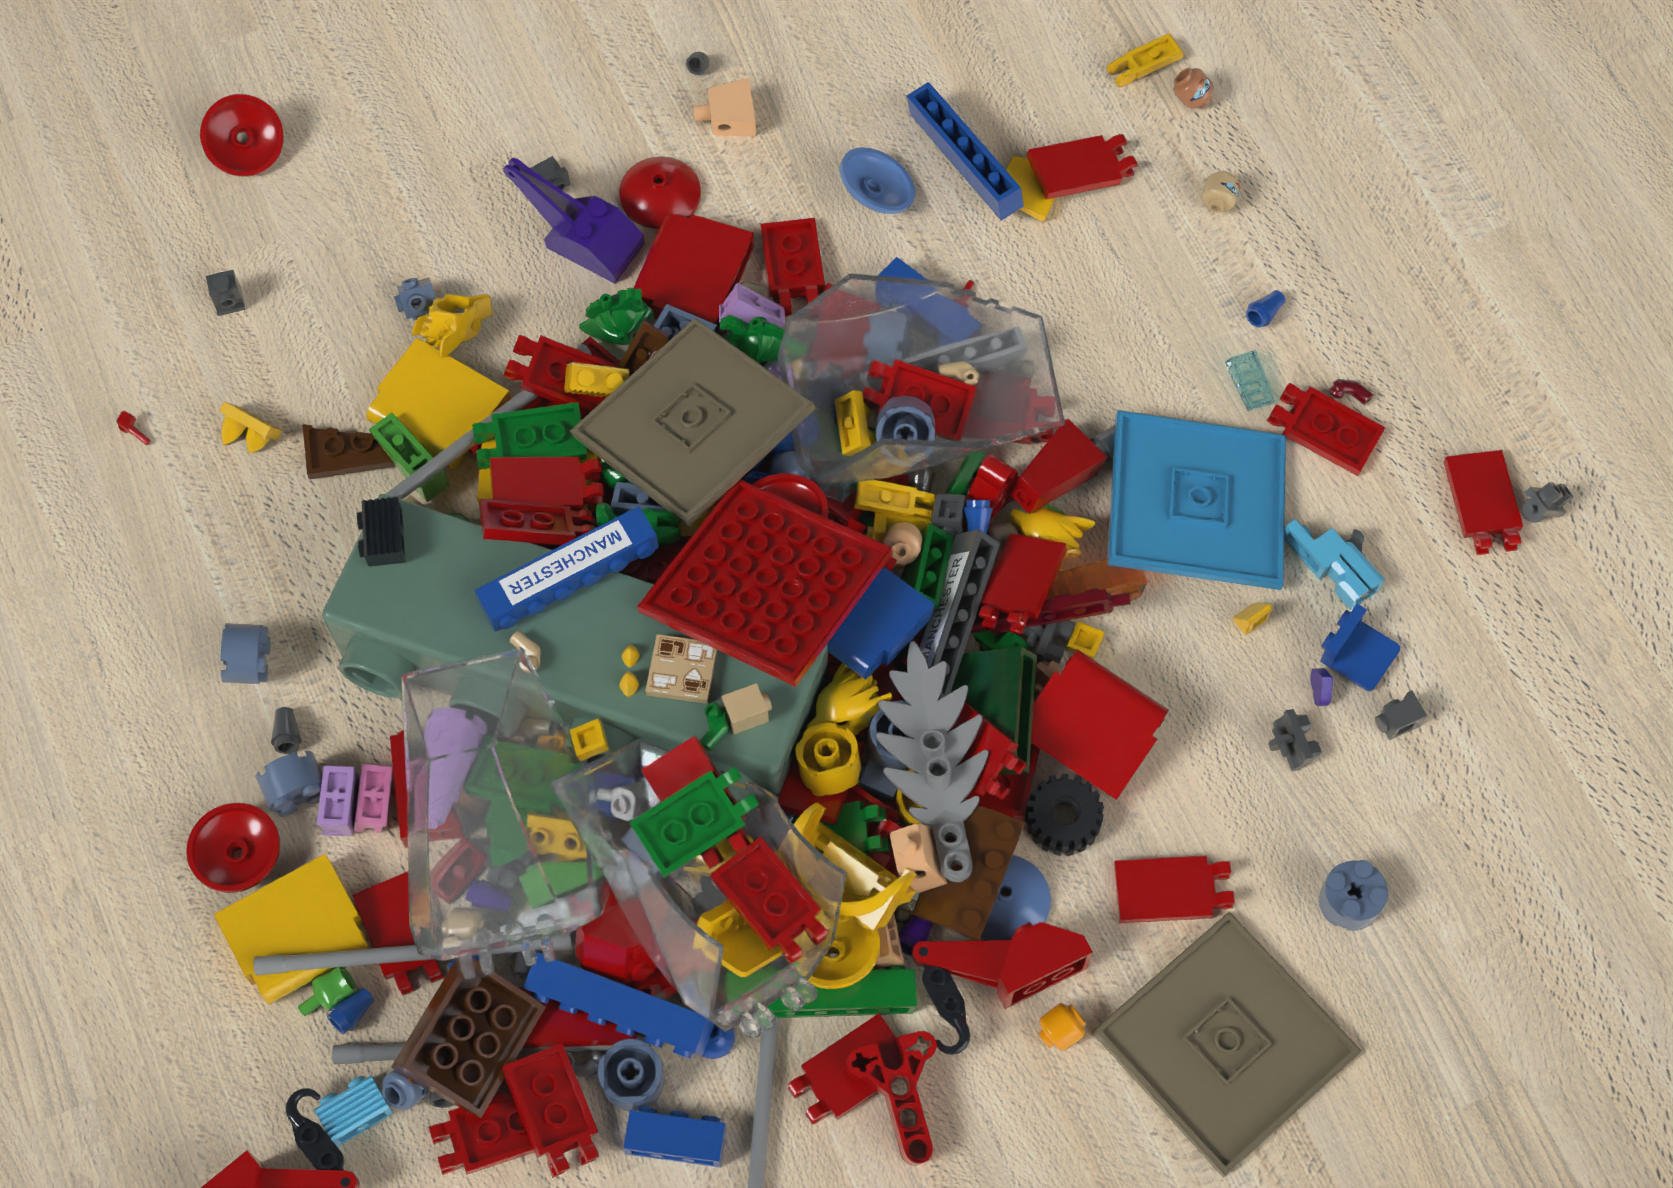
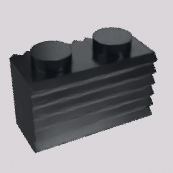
(382, 531)

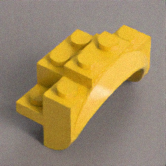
(869, 888)

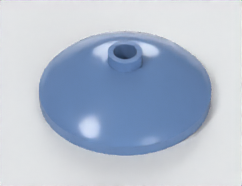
(877, 181)
(1027, 903)

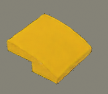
(1033, 197)

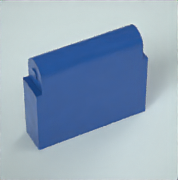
(880, 624)

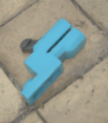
(1339, 559)

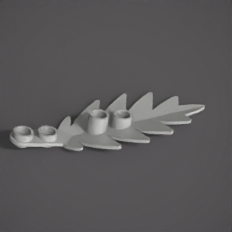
(934, 756)

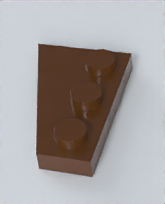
(341, 453)

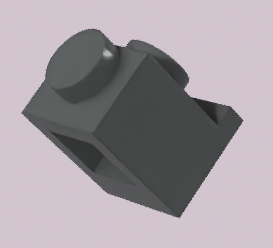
(225, 292)
(1401, 716)

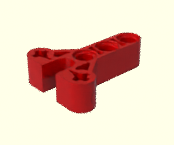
(993, 483)
(880, 1079)

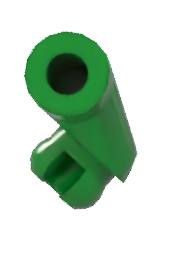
(717, 725)

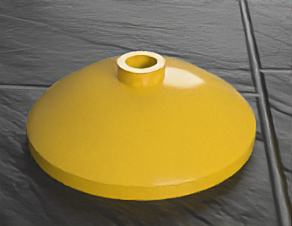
(857, 955)

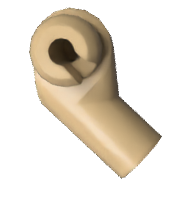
(960, 370)
(530, 647)

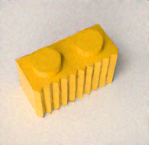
(593, 379)

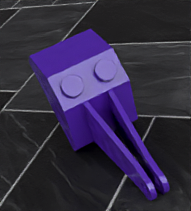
(582, 228)

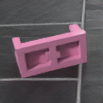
(373, 798)

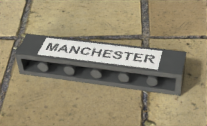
(963, 588)

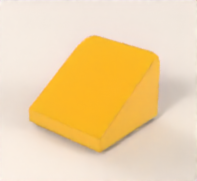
(1252, 616)

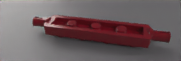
(1064, 608)

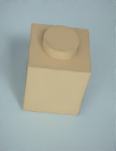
(746, 708)

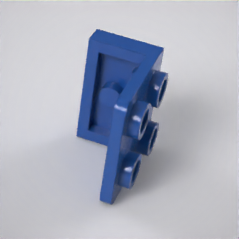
(1359, 650)

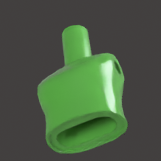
(329, 990)

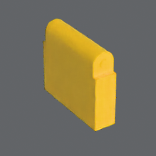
(436, 398)
(292, 916)

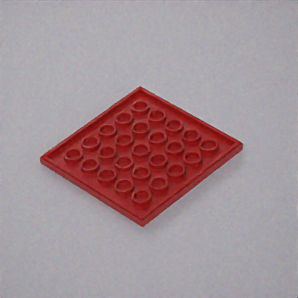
(765, 581)

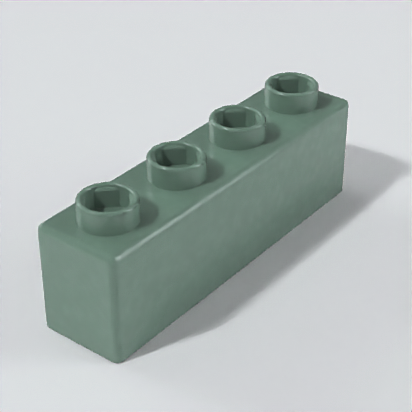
(429, 616)

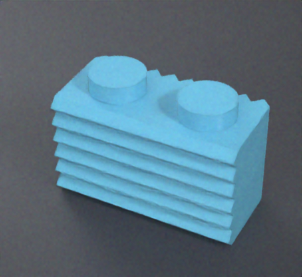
(352, 1110)

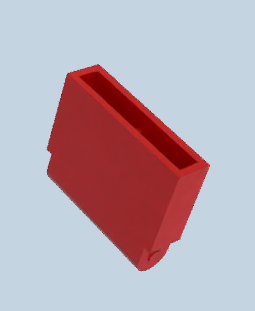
(694, 265)
(1095, 723)

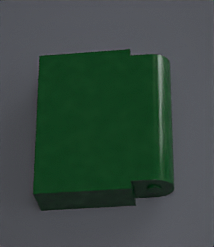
(1003, 692)

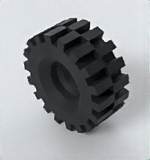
(1060, 836)

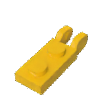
(1145, 59)
(892, 499)

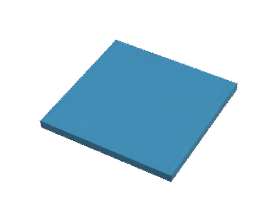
(1198, 500)

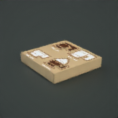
(681, 669)

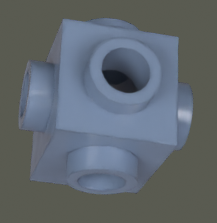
(412, 289)

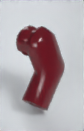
(1350, 387)

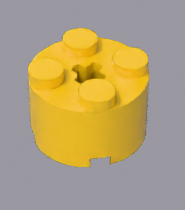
(828, 759)

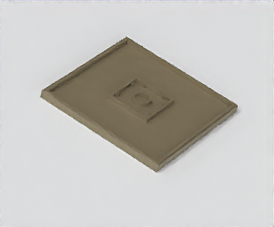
(692, 421)
(1226, 1043)

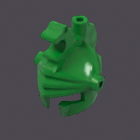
(616, 316)
(756, 339)

